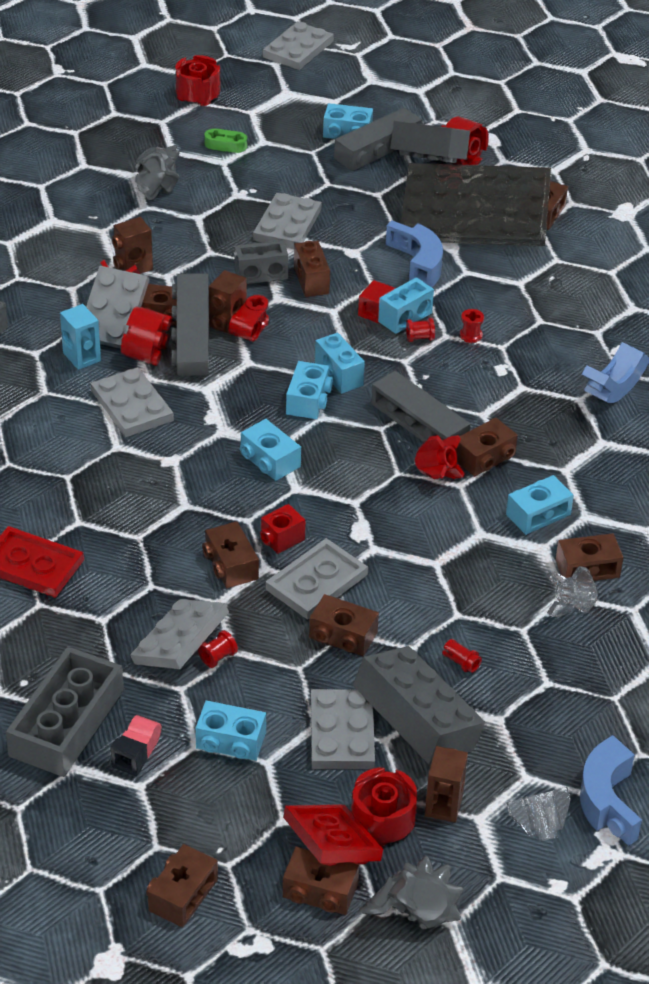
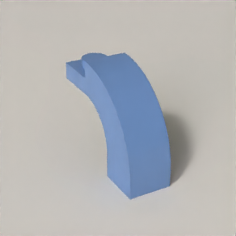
(422, 245)
(618, 376)
(604, 768)

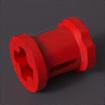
(472, 323)
(420, 329)
(218, 649)

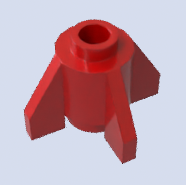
(438, 458)

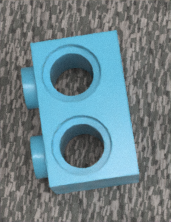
(345, 119)
(406, 302)
(308, 390)
(230, 730)

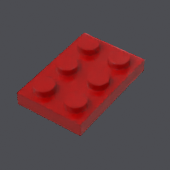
(37, 561)
(333, 834)

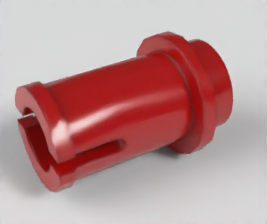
(464, 657)

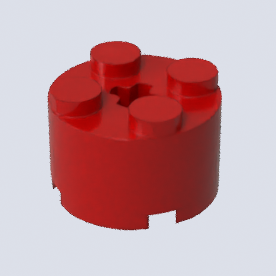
(197, 79)
(477, 140)
(146, 335)
(385, 804)

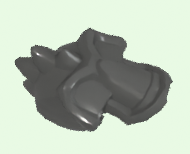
(157, 171)
(419, 892)

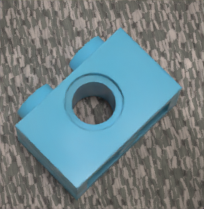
(80, 336)
(343, 362)
(270, 449)
(539, 504)

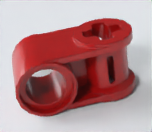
(250, 318)

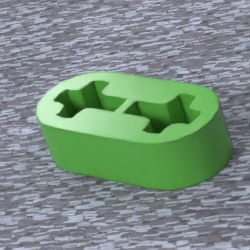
(225, 140)

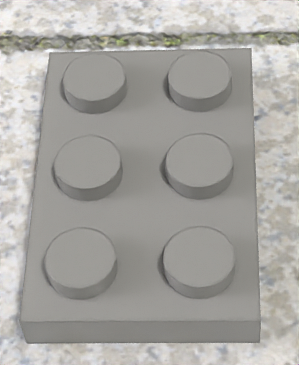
(298, 45)
(287, 220)
(112, 301)
(132, 402)
(317, 572)
(179, 633)
(341, 730)

